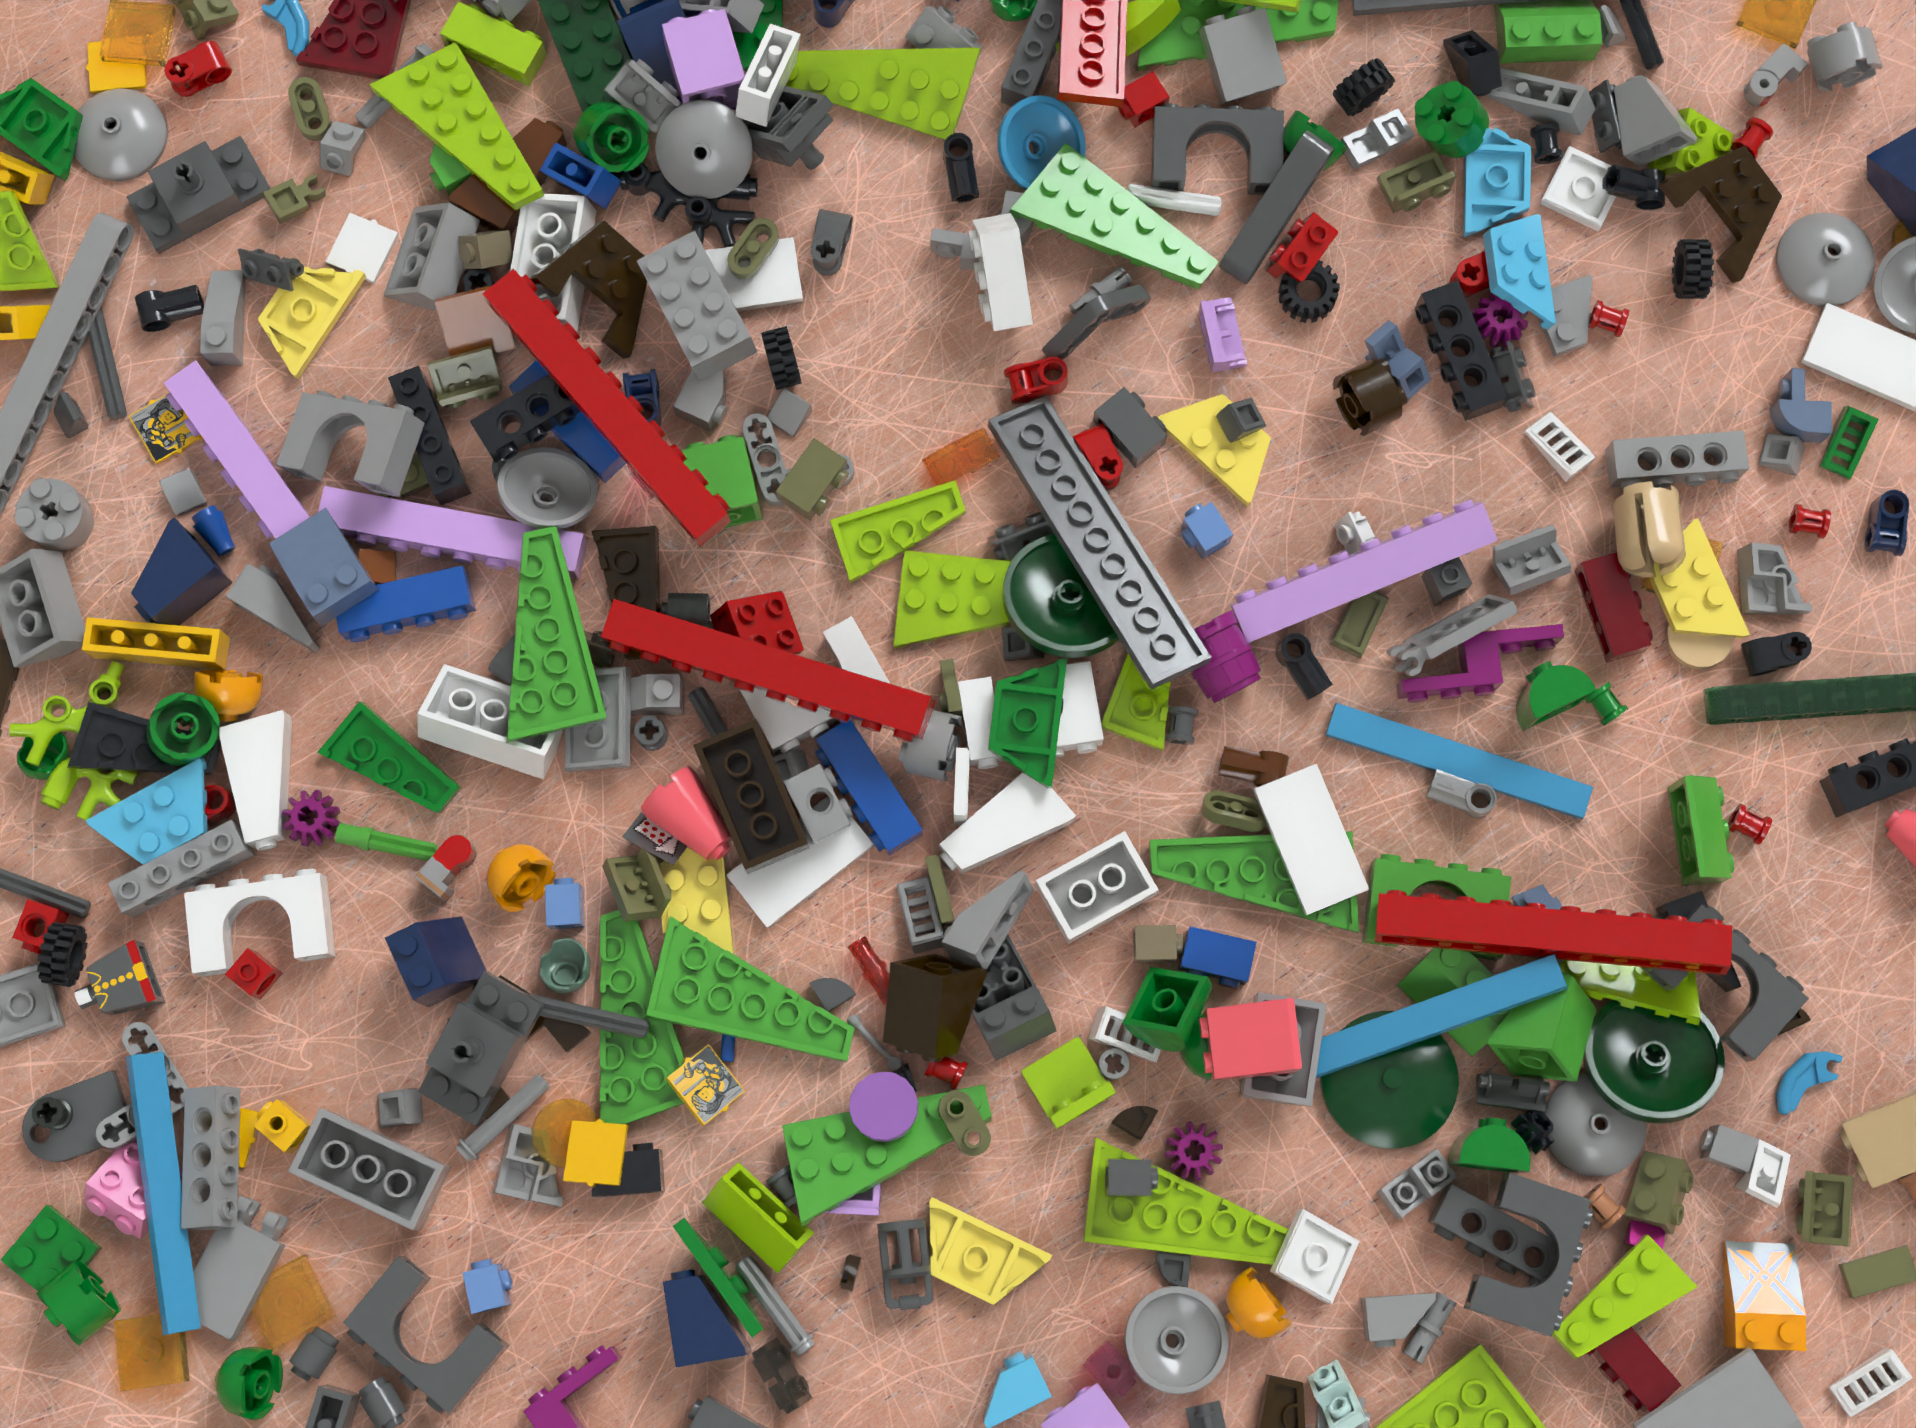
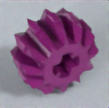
(1487, 320)
(299, 813)
(1202, 1159)

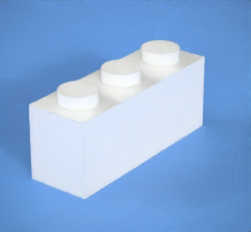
(767, 75)

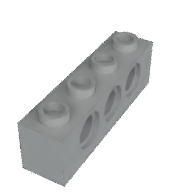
(1726, 448)
(180, 869)
(210, 1158)

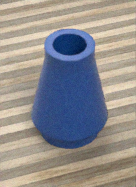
(214, 530)

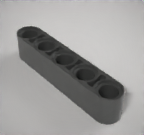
(1276, 207)

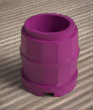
(1231, 660)

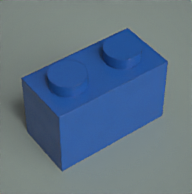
(580, 175)
(1217, 956)

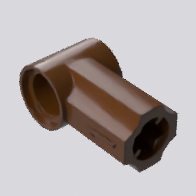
(1253, 766)

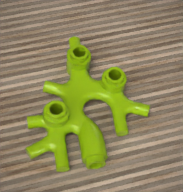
(63, 779)

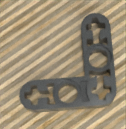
(1094, 313)

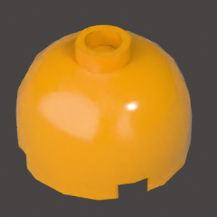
(229, 691)
(518, 875)
(1255, 1307)

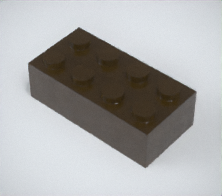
(751, 796)

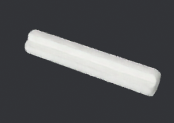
(1177, 199)

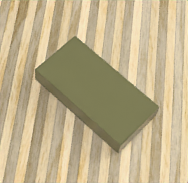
(1359, 623)
(940, 890)
(1878, 1271)

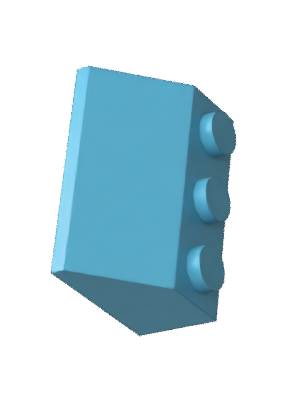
(1015, 1389)

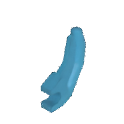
(294, 20)
(1804, 1073)

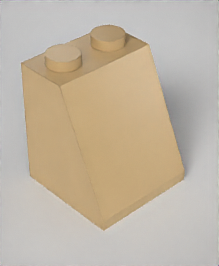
(1884, 1140)

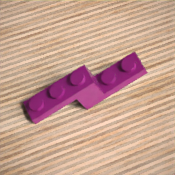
(1480, 663)
(551, 1408)

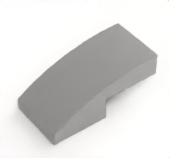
(1377, 139)

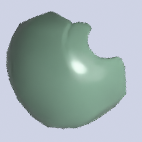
(565, 966)

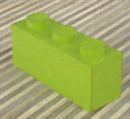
(494, 43)
(757, 1217)

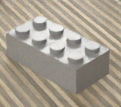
(697, 306)
(369, 1169)

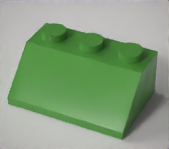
(1548, 31)
(1700, 830)
(1443, 972)

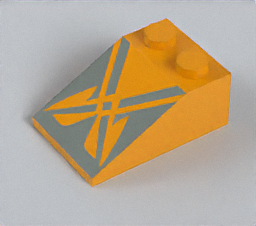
(1763, 1297)

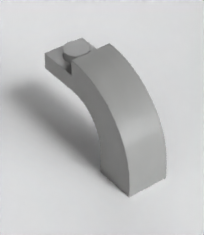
(952, 244)

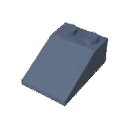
(323, 567)

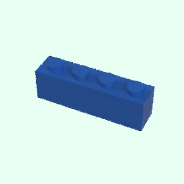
(578, 435)
(409, 602)
(869, 788)

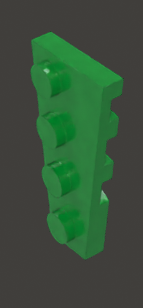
(381, 753)

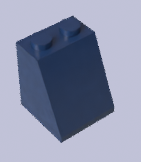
(644, 37)
(1893, 176)
(177, 578)
(436, 959)
(700, 1322)

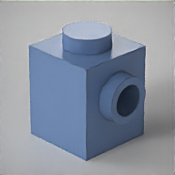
(1205, 529)
(487, 1286)

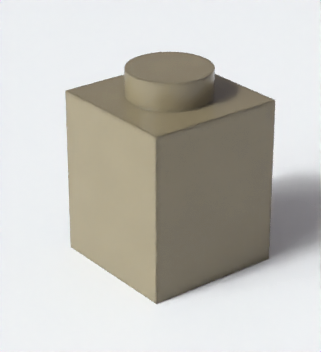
(485, 249)
(1156, 944)

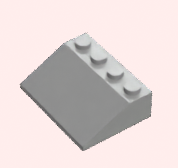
(1728, 1397)

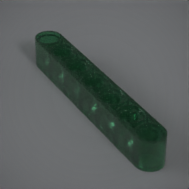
(1810, 699)

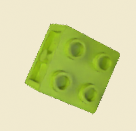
(1711, 143)
(1067, 1082)

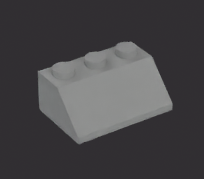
(429, 255)
(39, 608)
(1299, 1086)

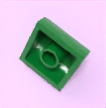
(1551, 693)
(1167, 1008)
(1491, 1148)

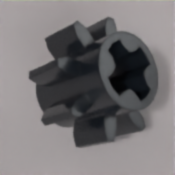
(1534, 1130)

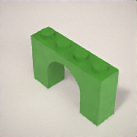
(1392, 874)

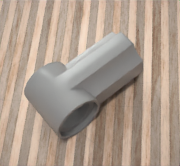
(1458, 791)

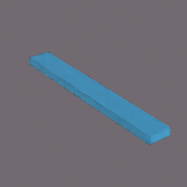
(1459, 760)
(1440, 1014)
(162, 1192)

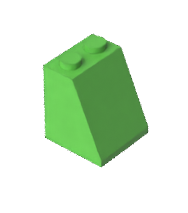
(728, 474)
(1546, 1035)

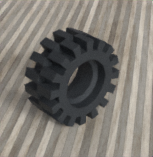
(1363, 87)
(1692, 268)
(1312, 309)
(781, 358)
(62, 954)

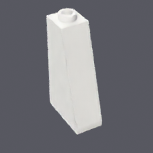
(258, 772)
(1007, 822)

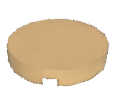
(1696, 649)

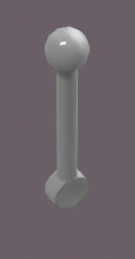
(893, 1062)

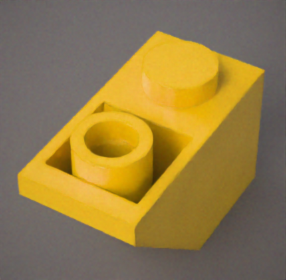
(21, 321)

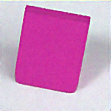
(1637, 1230)

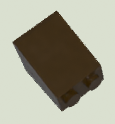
(930, 1004)

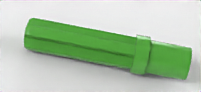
(368, 838)

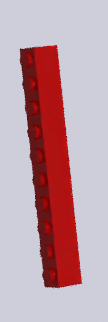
(607, 408)
(768, 669)
(1565, 932)

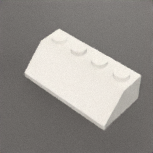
(546, 231)
(472, 717)

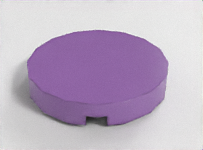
(883, 1106)

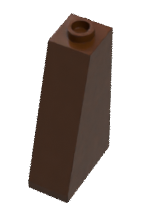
(479, 201)

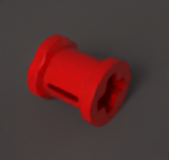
(1754, 136)
(1608, 318)
(1798, 523)
(1749, 824)
(947, 1071)

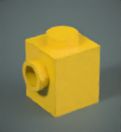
(282, 1125)

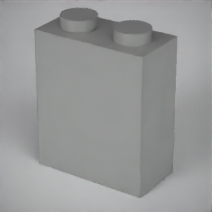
(1242, 54)

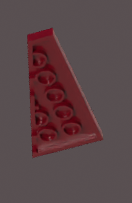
(358, 38)

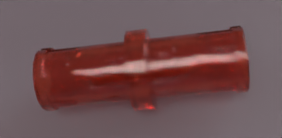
(872, 966)

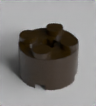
(1369, 396)

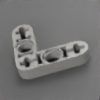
(777, 472)
(173, 1078)

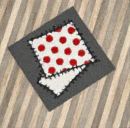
(654, 839)

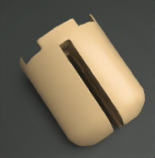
(1648, 529)

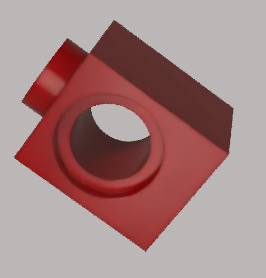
(1141, 99)
(31, 915)
(253, 973)

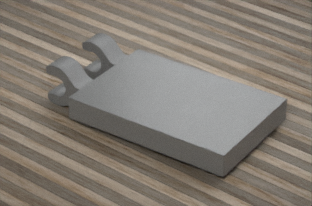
(1451, 632)
(237, 1269)

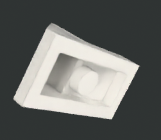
(1766, 1174)

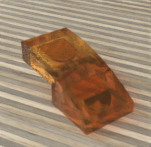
(961, 457)

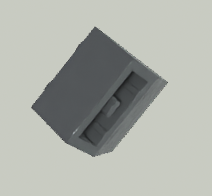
(1010, 1005)

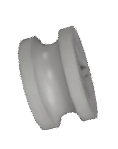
(1123, 1062)

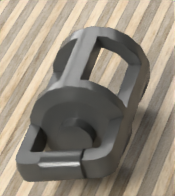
(906, 1270)

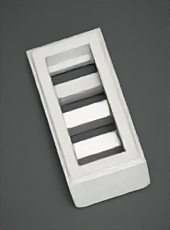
(1575, 446)
(1098, 1029)
(1876, 1393)

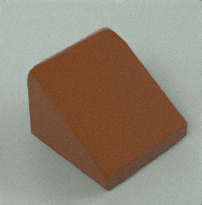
(379, 564)

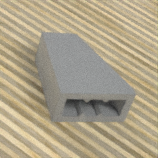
(1649, 122)

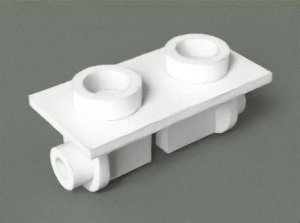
(1353, 530)

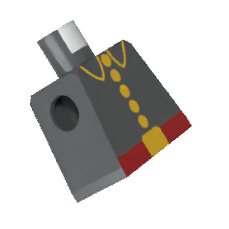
(121, 981)

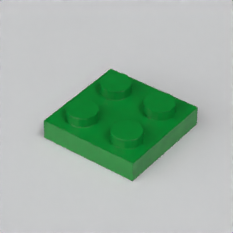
(49, 1247)

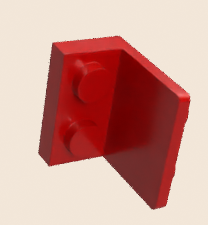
(760, 620)

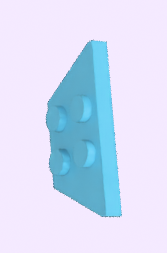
(1495, 182)
(1520, 267)
(158, 815)

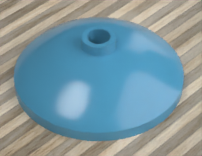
(1046, 126)

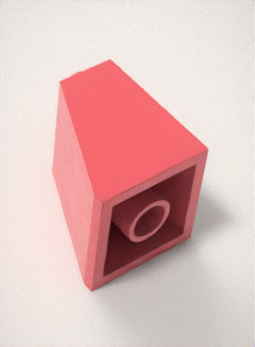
(1251, 1040)

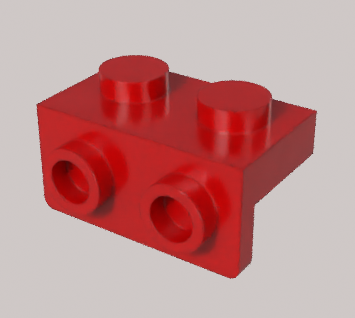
(1303, 249)

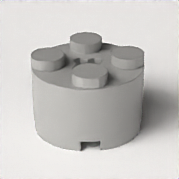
(1843, 57)
(42, 502)
(936, 750)

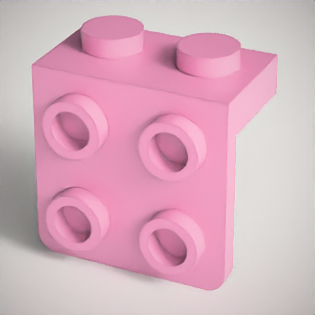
(118, 1191)

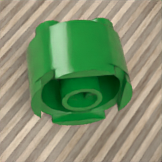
(1451, 119)
(607, 120)
(187, 710)
(78, 1301)

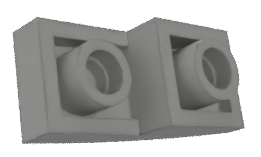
(1417, 1184)

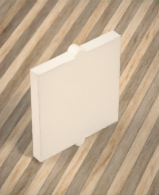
(362, 247)

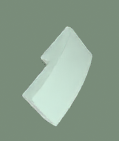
(1336, 1396)

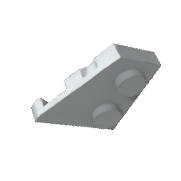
(1572, 316)

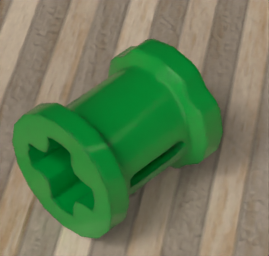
(1606, 703)

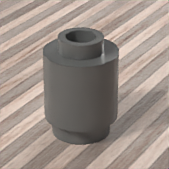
(314, 1354)
(382, 1404)

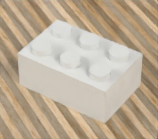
(1000, 272)
(1096, 887)

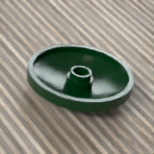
(1052, 603)
(1653, 1063)
(1394, 1096)

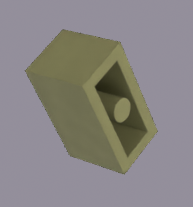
(813, 480)

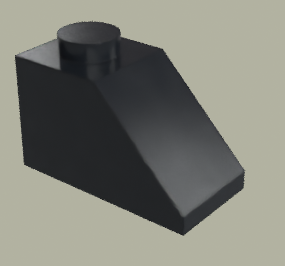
(1474, 62)
(640, 1173)

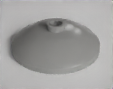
(724, 139)
(130, 146)
(1816, 274)
(1897, 285)
(551, 477)
(1577, 1140)
(1198, 1333)

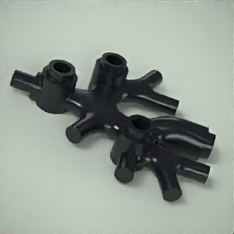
(671, 197)

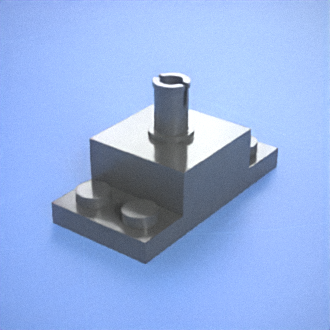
(793, 129)
(197, 191)
(479, 1047)

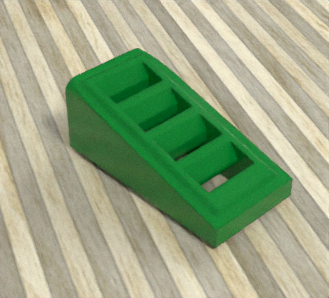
(1859, 417)

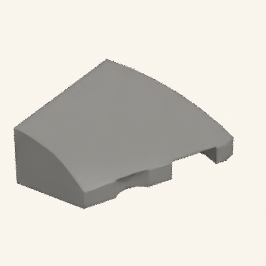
(1768, 582)
(523, 1172)

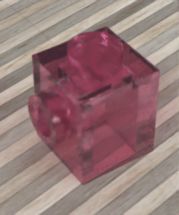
(1111, 1369)

